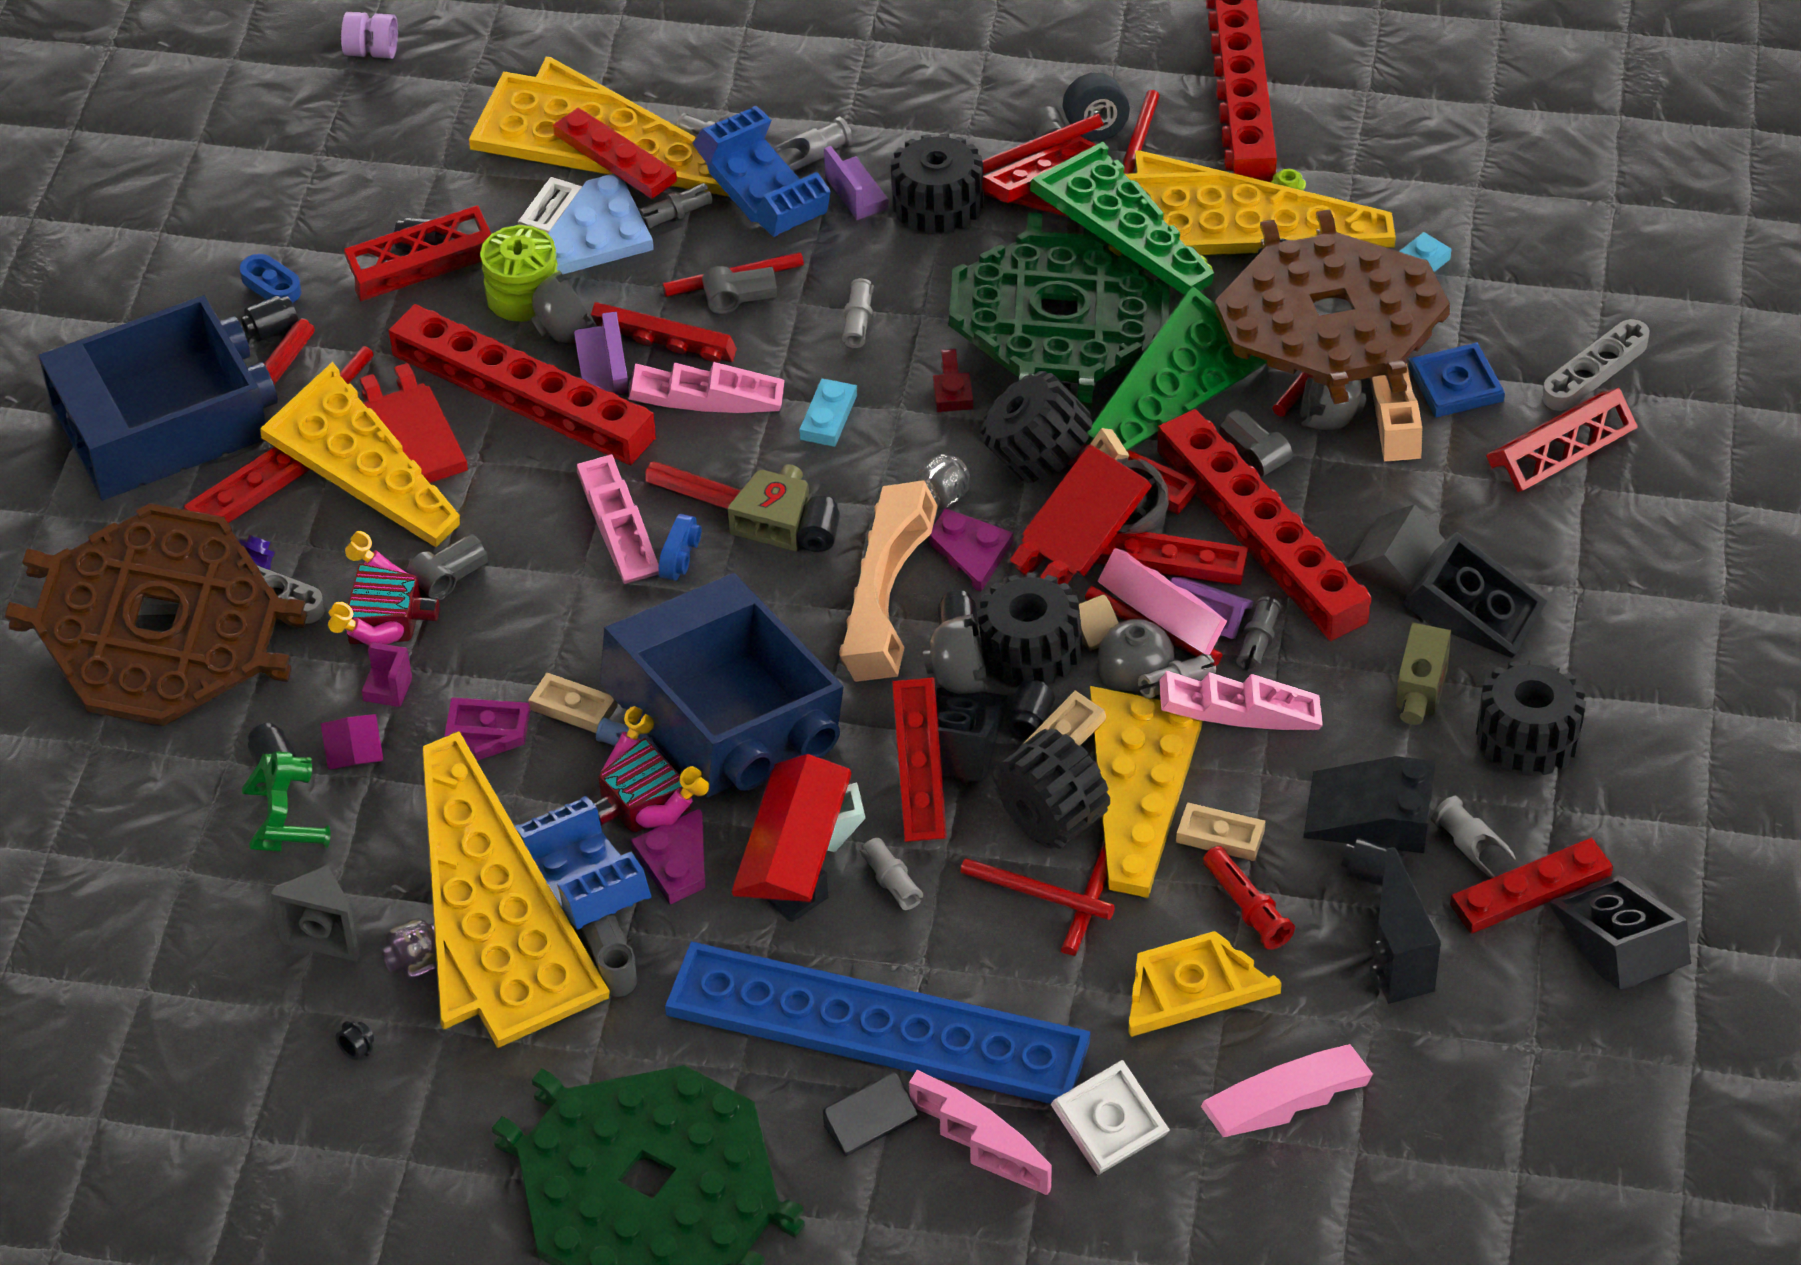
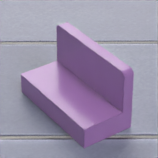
(854, 185)
(602, 355)
(1224, 603)

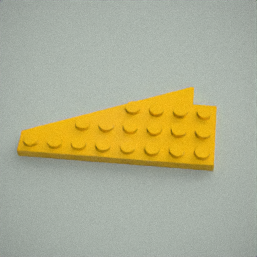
(525, 107)
(1224, 210)
(496, 921)

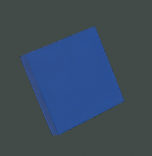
(1456, 380)

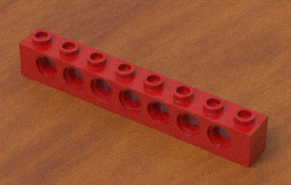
(1242, 88)
(523, 384)
(1265, 525)

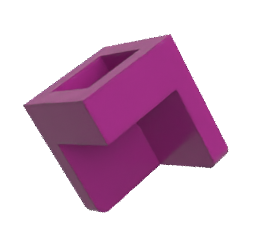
(388, 675)
(351, 741)

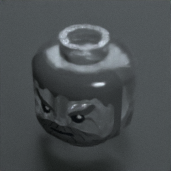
(945, 477)

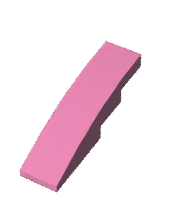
(715, 390)
(618, 519)
(1162, 601)
(1247, 704)
(1287, 1088)
(991, 1140)

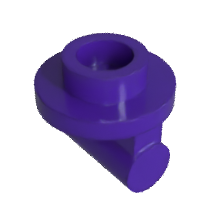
(258, 551)

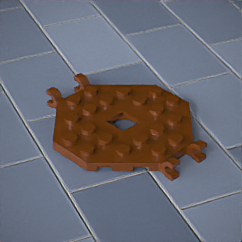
(1274, 317)
(170, 556)

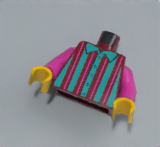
(382, 599)
(641, 784)

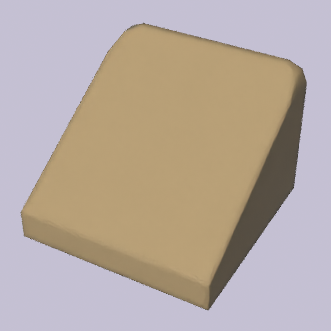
(1096, 620)

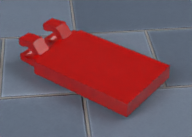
(417, 424)
(1081, 516)

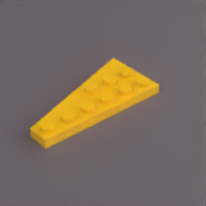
(353, 448)
(1145, 765)

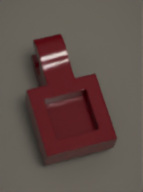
(952, 388)

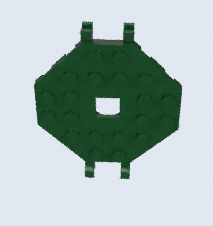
(1000, 306)
(675, 1116)

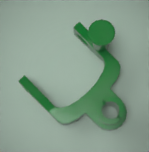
(277, 772)

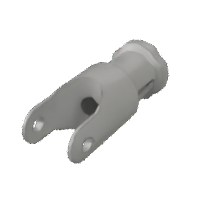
(814, 141)
(1469, 833)

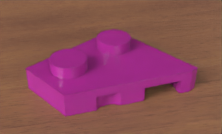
(970, 545)
(488, 724)
(674, 856)

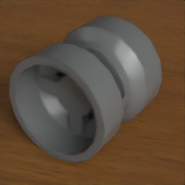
(1045, 121)

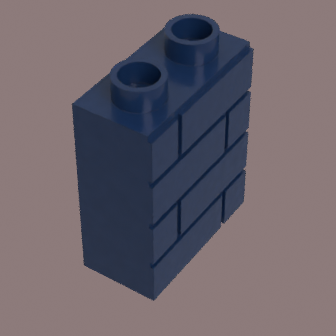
(157, 395)
(722, 684)

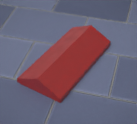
(792, 830)

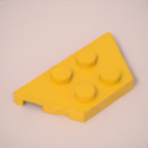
(1193, 981)

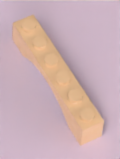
(1397, 420)
(900, 524)

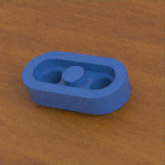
(269, 277)
(676, 550)

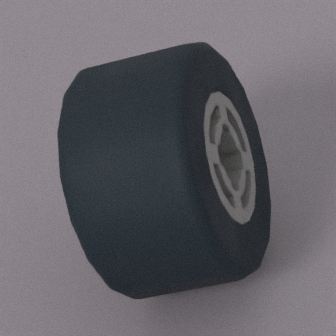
(1093, 95)

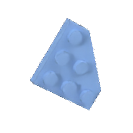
(599, 226)

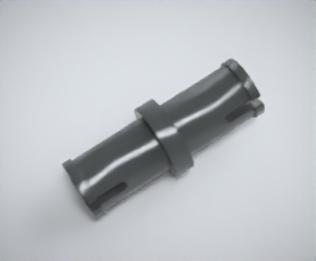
(676, 205)
(1258, 634)

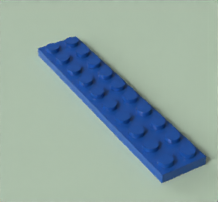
(878, 1023)

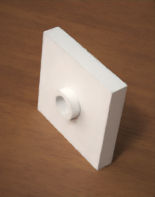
(1110, 1117)

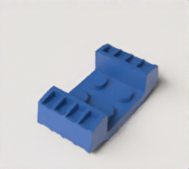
(757, 175)
(582, 863)

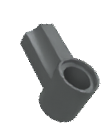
(729, 289)
(1256, 445)
(440, 572)
(611, 955)

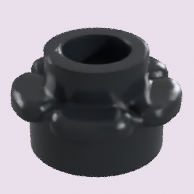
(355, 1039)

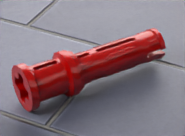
(1257, 908)

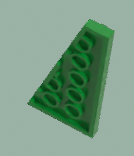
(1120, 212)
(1175, 374)

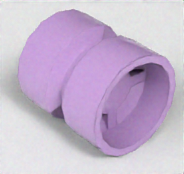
(357, 35)

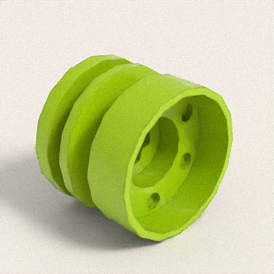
(513, 267)

